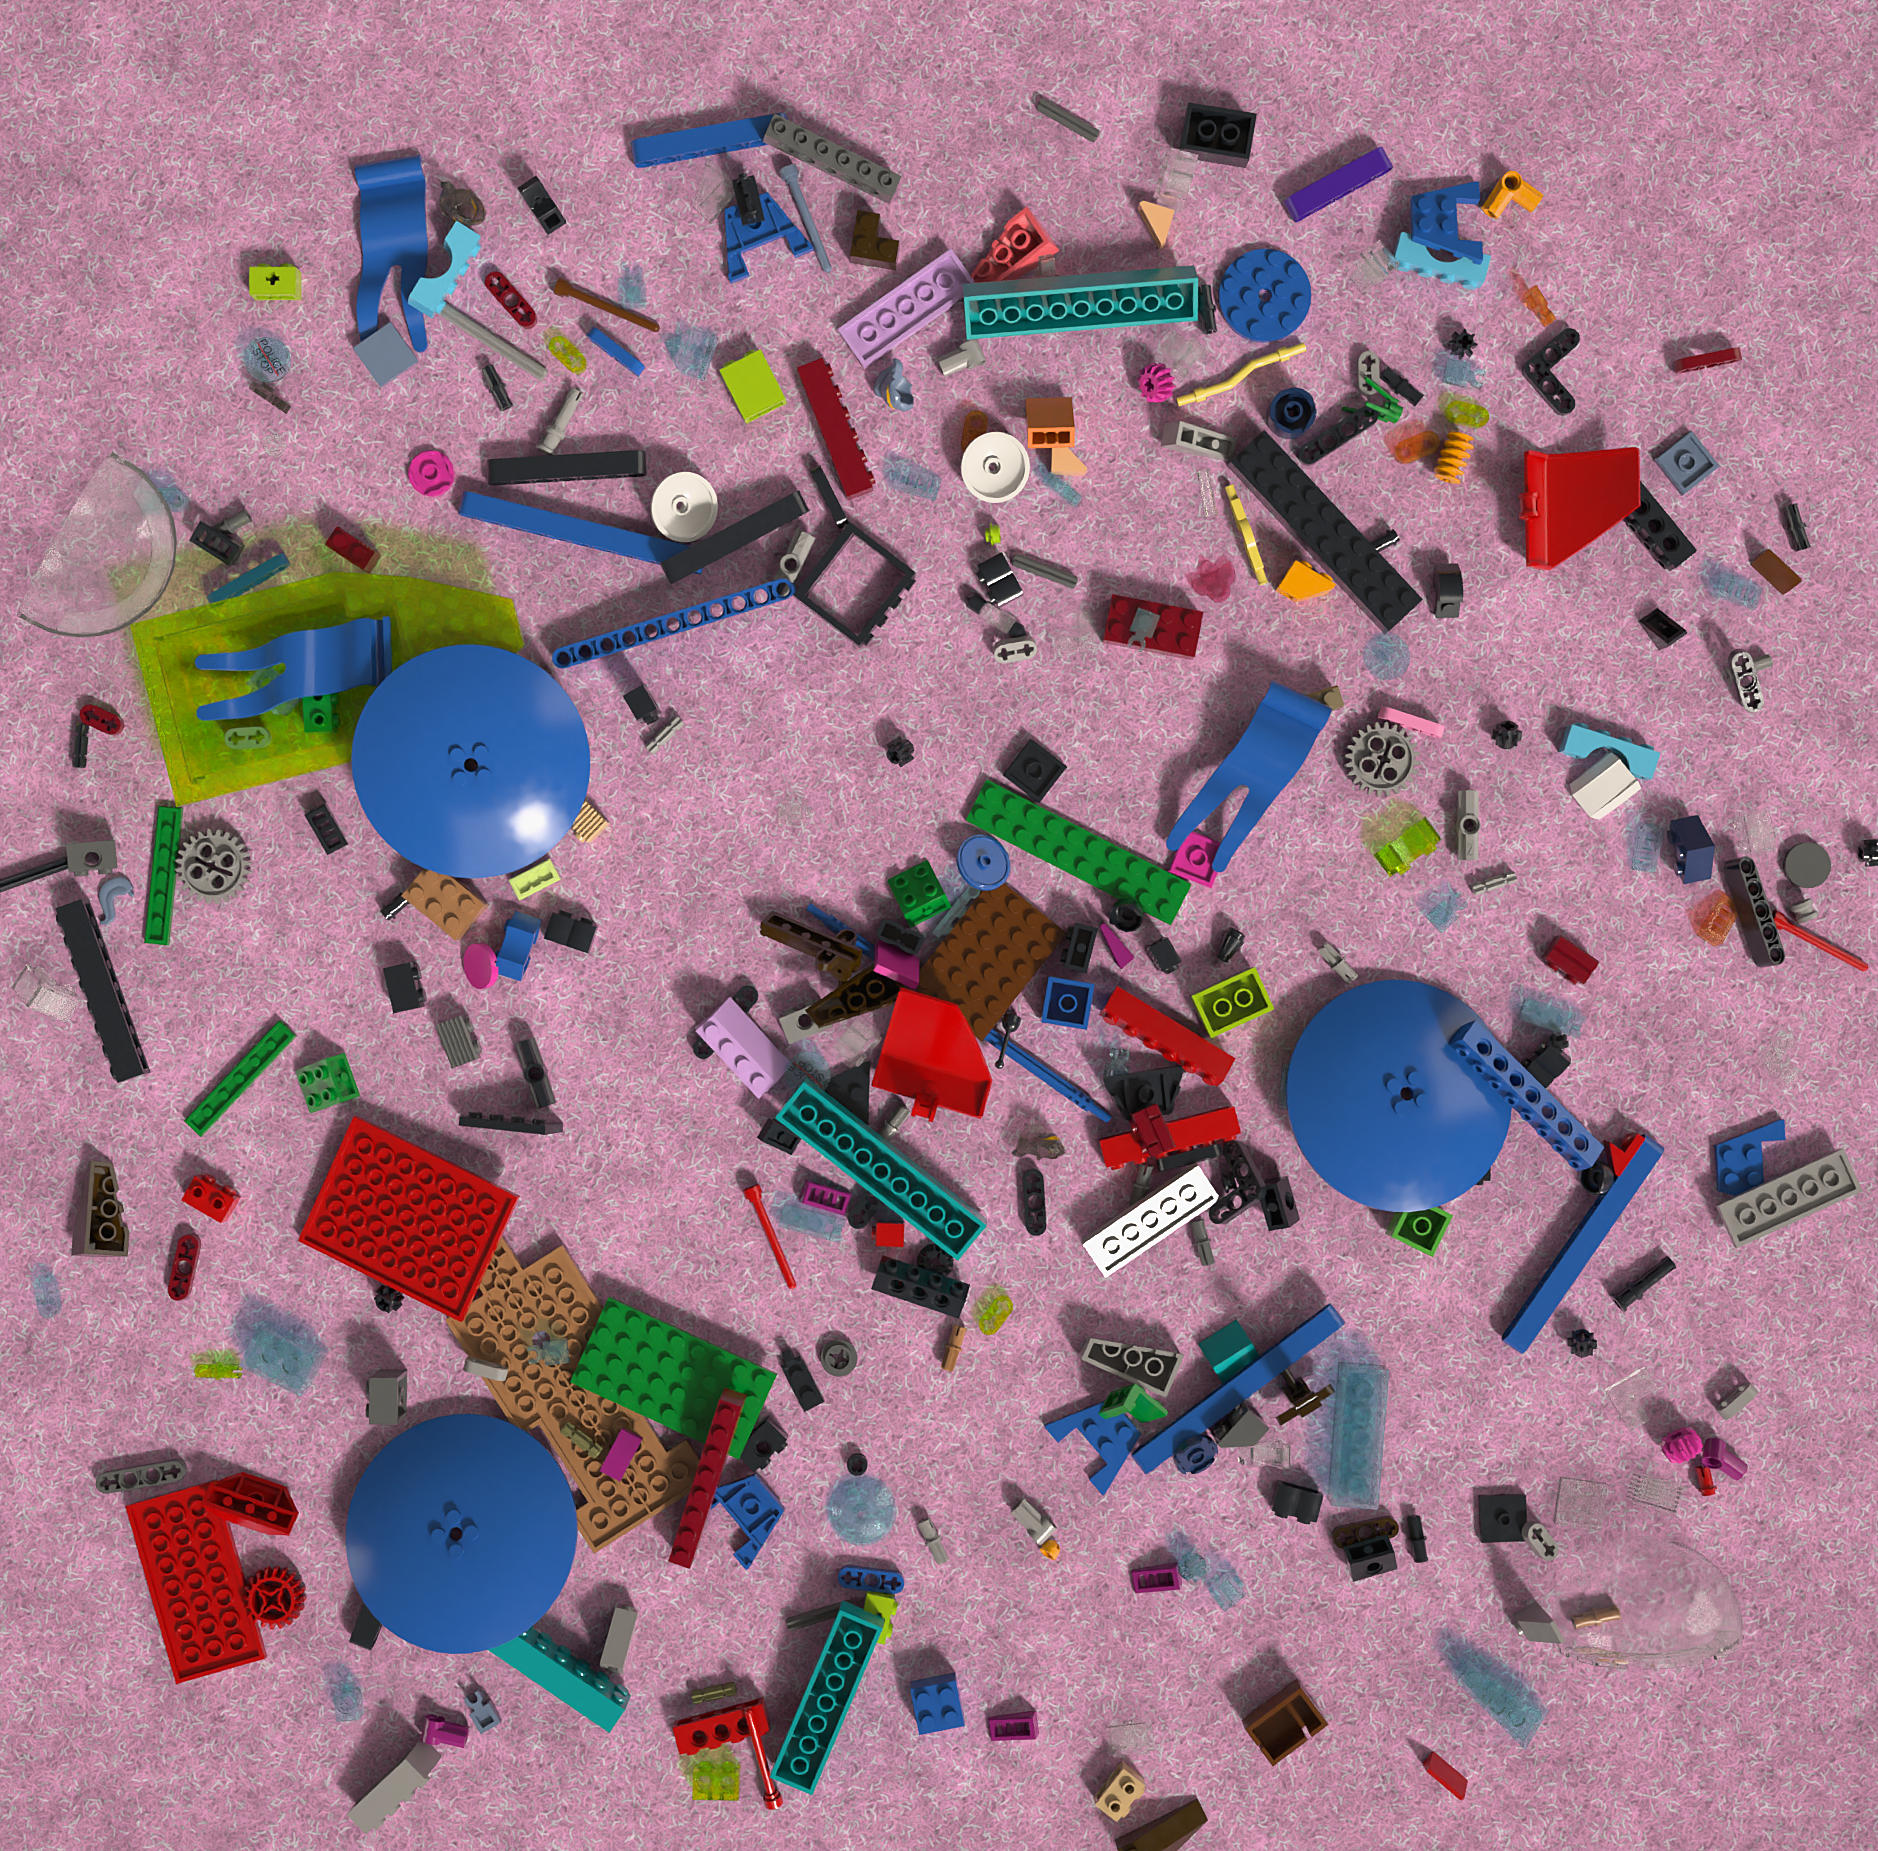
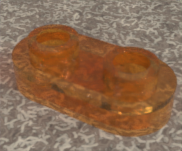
(971, 432)
(1415, 447)

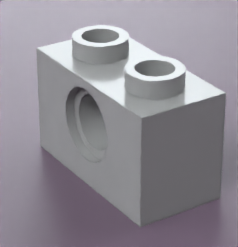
(793, 1029)

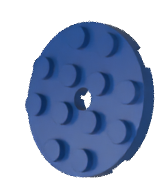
(1264, 271)

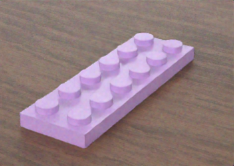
(906, 309)

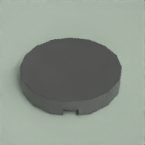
(1807, 865)

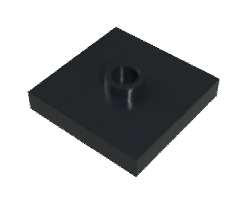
(1034, 771)
(1502, 1517)

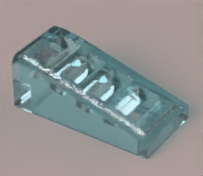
(895, 484)
(1718, 590)
(1639, 846)

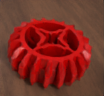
(287, 1581)

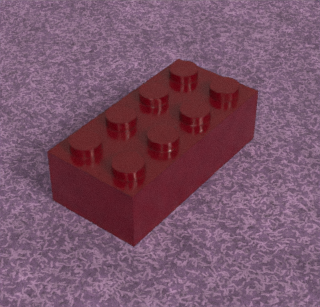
(1174, 634)

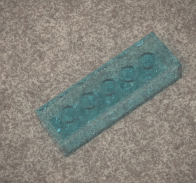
(1358, 1435)

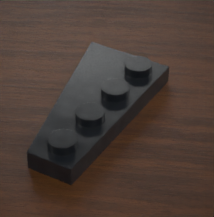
(515, 1124)

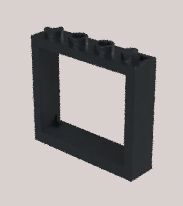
(824, 564)

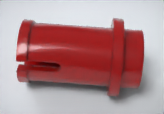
(1705, 1481)

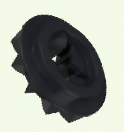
(932, 1251)

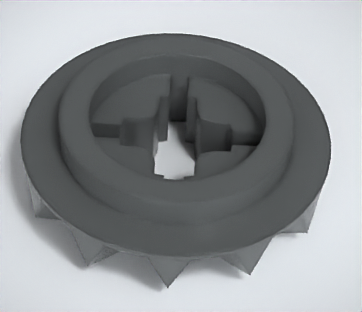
(844, 1367)

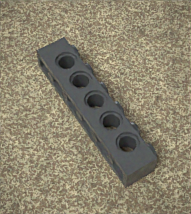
(831, 158)

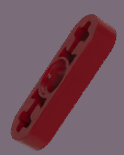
(510, 309)
(1708, 359)
(182, 1249)

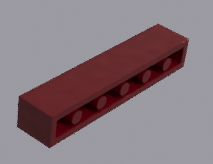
(835, 429)

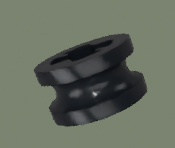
(1228, 1181)
(864, 1465)

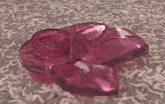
(1214, 577)

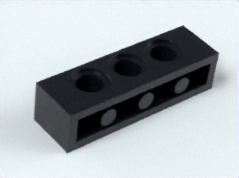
(1666, 529)
(920, 1286)

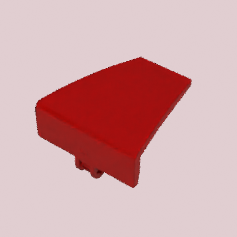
(1575, 500)
(933, 1058)

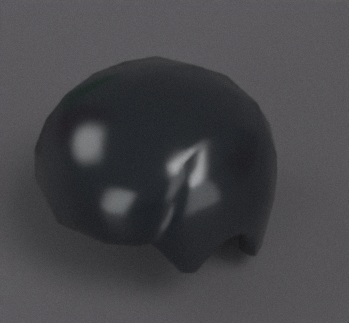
(1126, 915)
(1597, 1178)

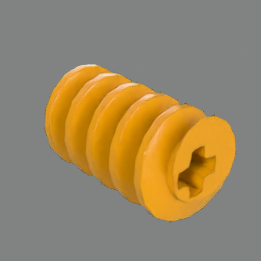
(1453, 456)

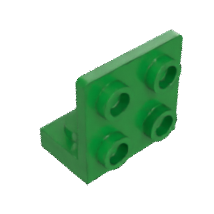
(919, 893)
(327, 1082)
(1135, 1402)

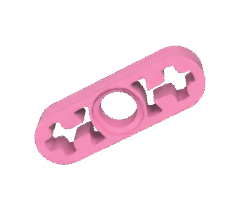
(1414, 723)

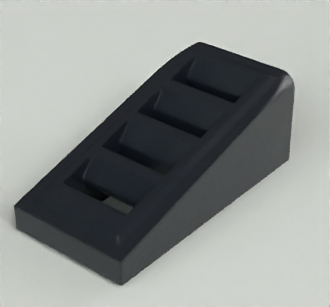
(229, 541)
(333, 825)

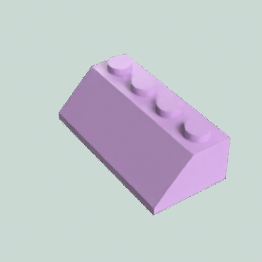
(743, 1047)

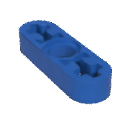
(615, 350)
(876, 1587)

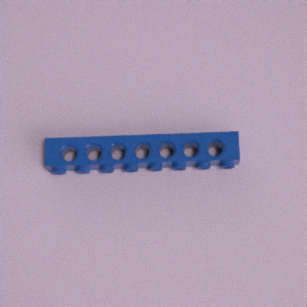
(1526, 1096)

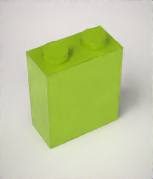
(752, 385)

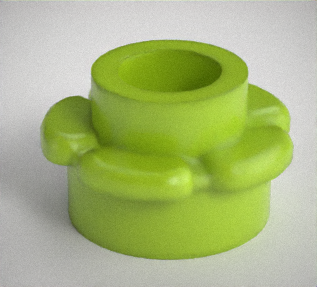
(993, 534)

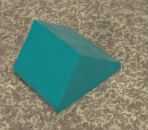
(1228, 1350)

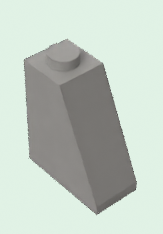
(619, 1640)

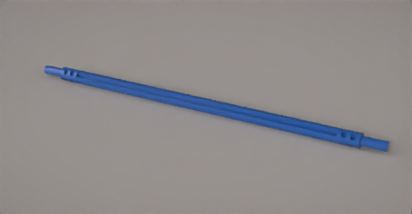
(993, 1036)

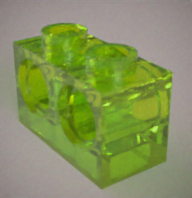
(717, 1788)

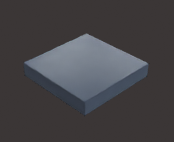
(385, 354)
(1686, 463)

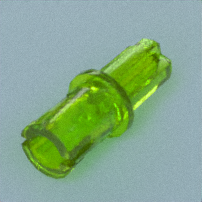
(217, 1371)

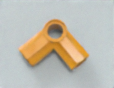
(1522, 194)

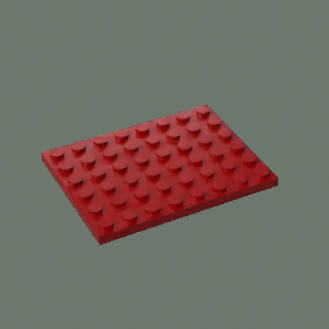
(408, 1218)

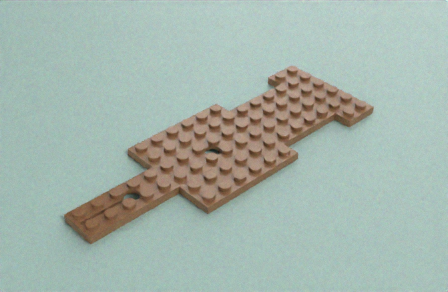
(559, 1301)

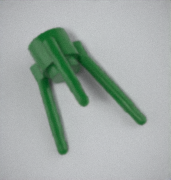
(1388, 411)

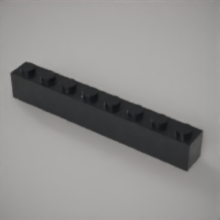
(102, 990)

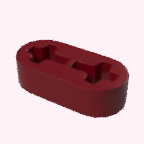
(99, 724)

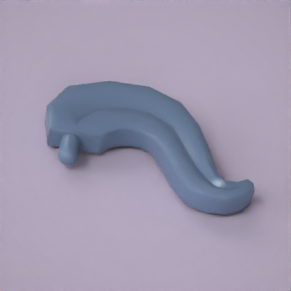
(107, 894)

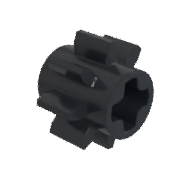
(1457, 347)
(1506, 734)
(900, 751)
(1868, 852)
(388, 1299)
(1582, 1343)

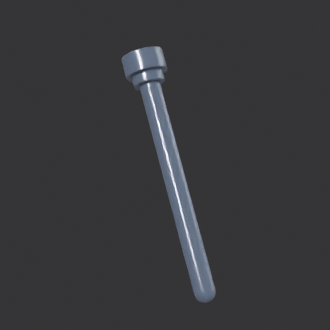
(790, 176)

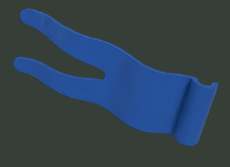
(392, 235)
(315, 664)
(1262, 760)

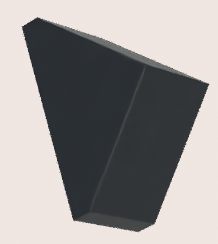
(1662, 629)

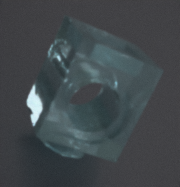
(1227, 1591)
(347, 1712)

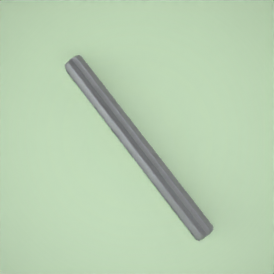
(494, 342)

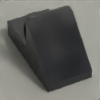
(779, 1136)

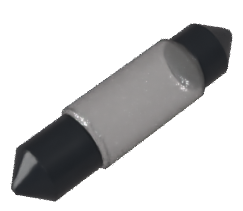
(995, 615)

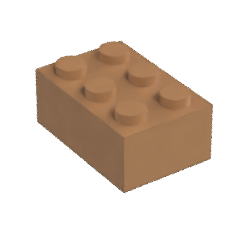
(445, 902)

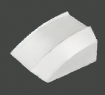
(1604, 786)

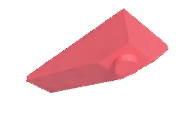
(1015, 250)

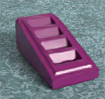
(1118, 950)
(822, 1205)
(1155, 1570)
(1022, 1717)

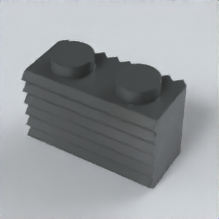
(459, 1041)

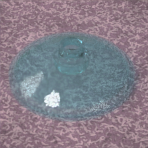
(863, 1495)

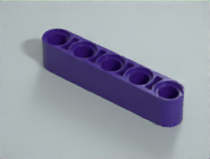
(1338, 184)

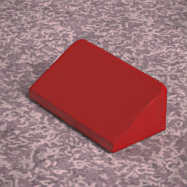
(1446, 1775)

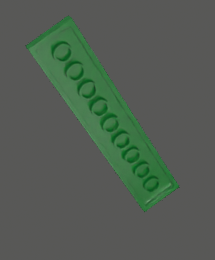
(1078, 852)

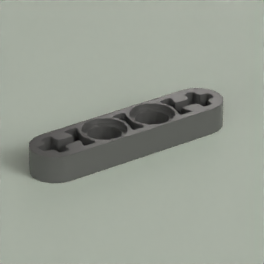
(142, 1478)

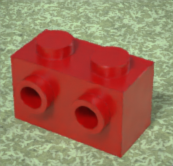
(211, 1197)

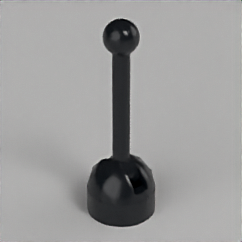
(1010, 1024)

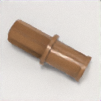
(953, 1348)

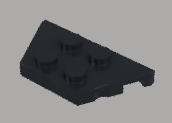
(1143, 1088)
(852, 1090)

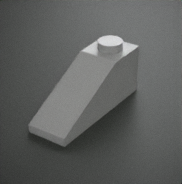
(1197, 441)
(1537, 1625)

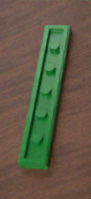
(163, 875)
(240, 1078)

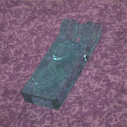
(957, 910)
(1551, 1017)
(811, 1223)

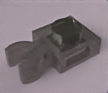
(266, 392)

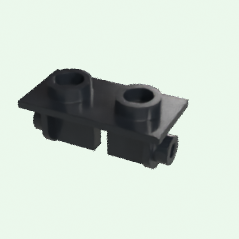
(748, 199)

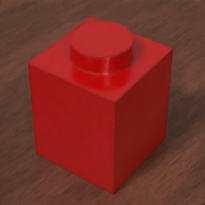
(889, 1233)

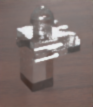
(1046, 267)

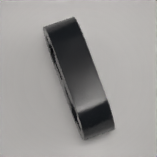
(869, 1211)

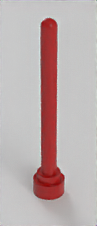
(1782, 923)
(754, 1196)
(772, 1797)

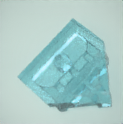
(693, 352)

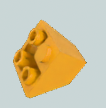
(1303, 583)

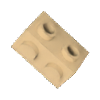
(1119, 1792)

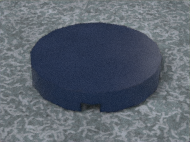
(1195, 1454)

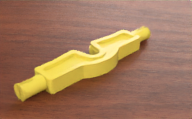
(1248, 537)

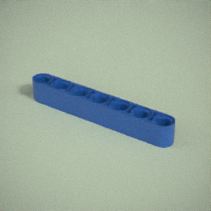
(701, 141)

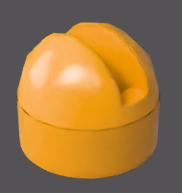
(1050, 1549)

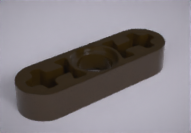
(1380, 1521)

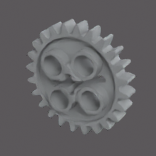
(1401, 767)
(206, 885)

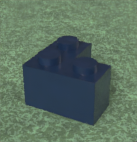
(1692, 848)

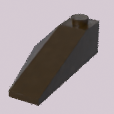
(857, 996)
(1166, 1832)

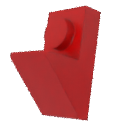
(1620, 1158)

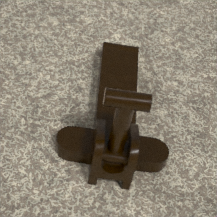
(831, 954)
(1302, 1398)

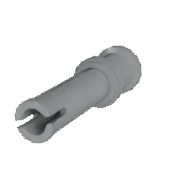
(555, 431)

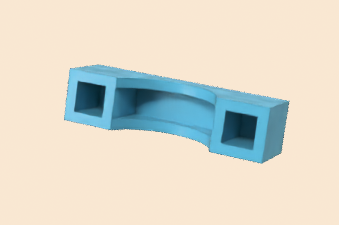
(1417, 258)
(430, 294)
(1580, 742)

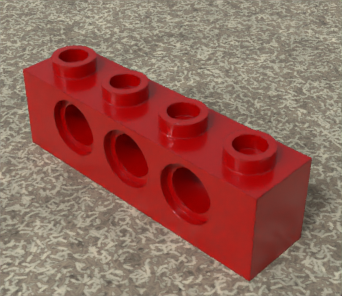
(690, 1744)

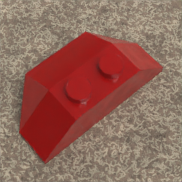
(252, 1503)

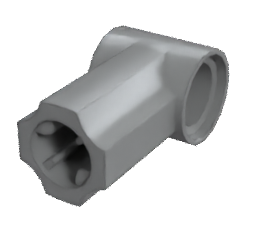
(965, 357)
(1036, 1523)

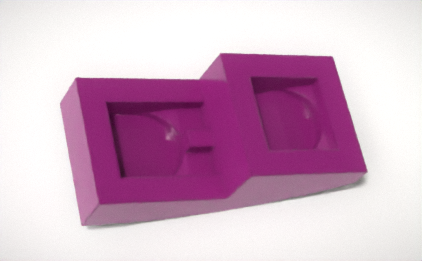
(621, 1454)

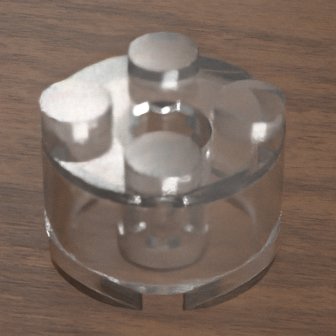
(1372, 267)

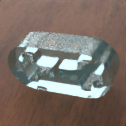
(1061, 489)
(42, 1296)

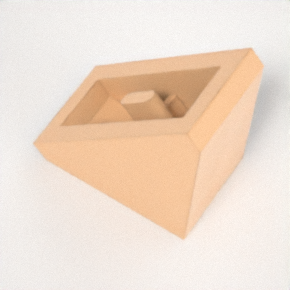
(1157, 221)
(1066, 463)

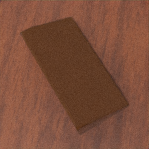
(1775, 571)

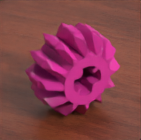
(1156, 382)
(1681, 1445)

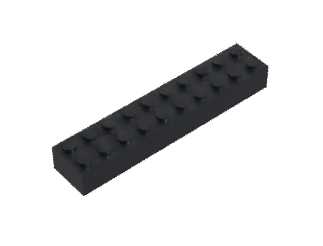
(1324, 532)

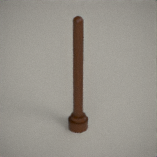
(564, 288)

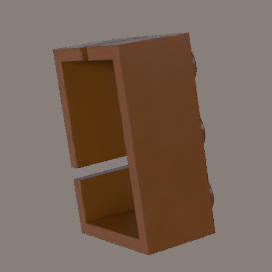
(1281, 1722)

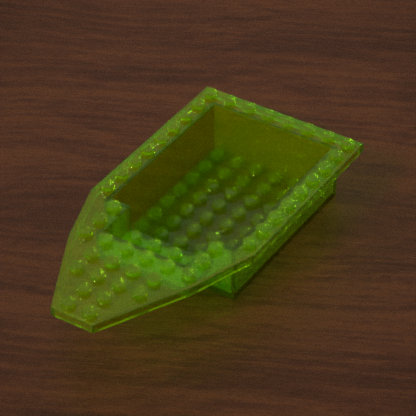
(195, 751)

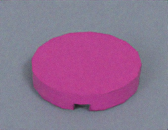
(431, 473)
(480, 965)

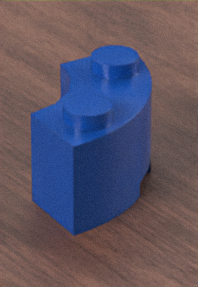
(514, 954)

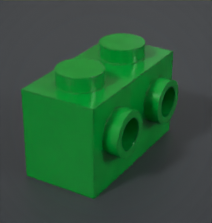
(321, 714)

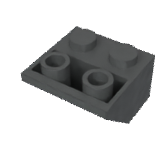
(1240, 1429)

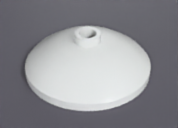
(1010, 471)
(697, 510)

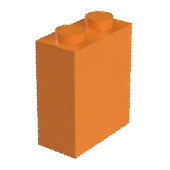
(1050, 422)

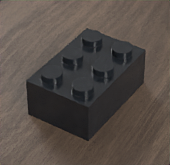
(1218, 134)

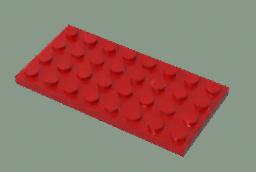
(195, 1584)

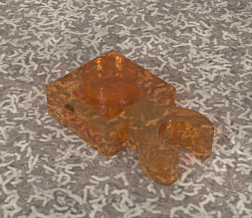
(1535, 301)

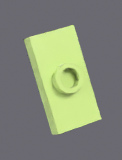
(534, 879)

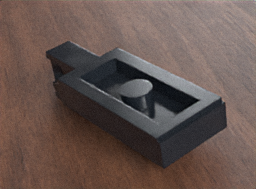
(801, 1381)

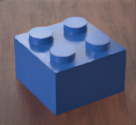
(1067, 1002)
(937, 1703)

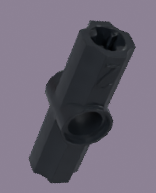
(540, 1088)

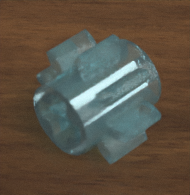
(1192, 1567)

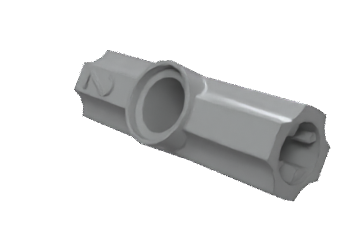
(797, 550)
(1467, 809)

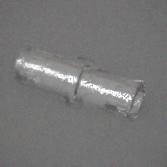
(1206, 493)

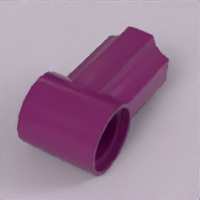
(1717, 1457)
(441, 1731)

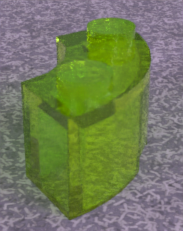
(1409, 846)

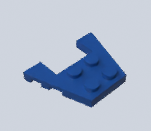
(1435, 220)
(748, 237)
(1740, 1158)
(1109, 1437)
(753, 1509)

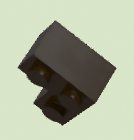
(869, 248)

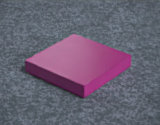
(1195, 859)
(896, 964)

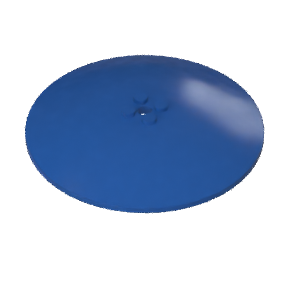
(483, 708)
(1350, 1107)
(513, 1544)

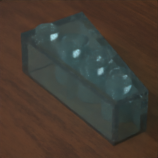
(1506, 1703)

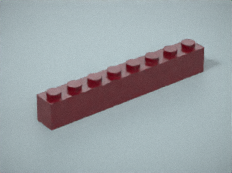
(707, 1478)

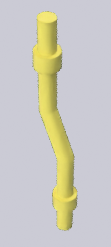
(1281, 354)

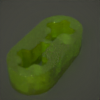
(571, 351)
(1466, 420)
(1000, 1318)

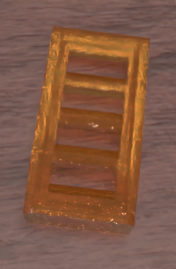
(1711, 932)

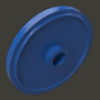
(983, 862)

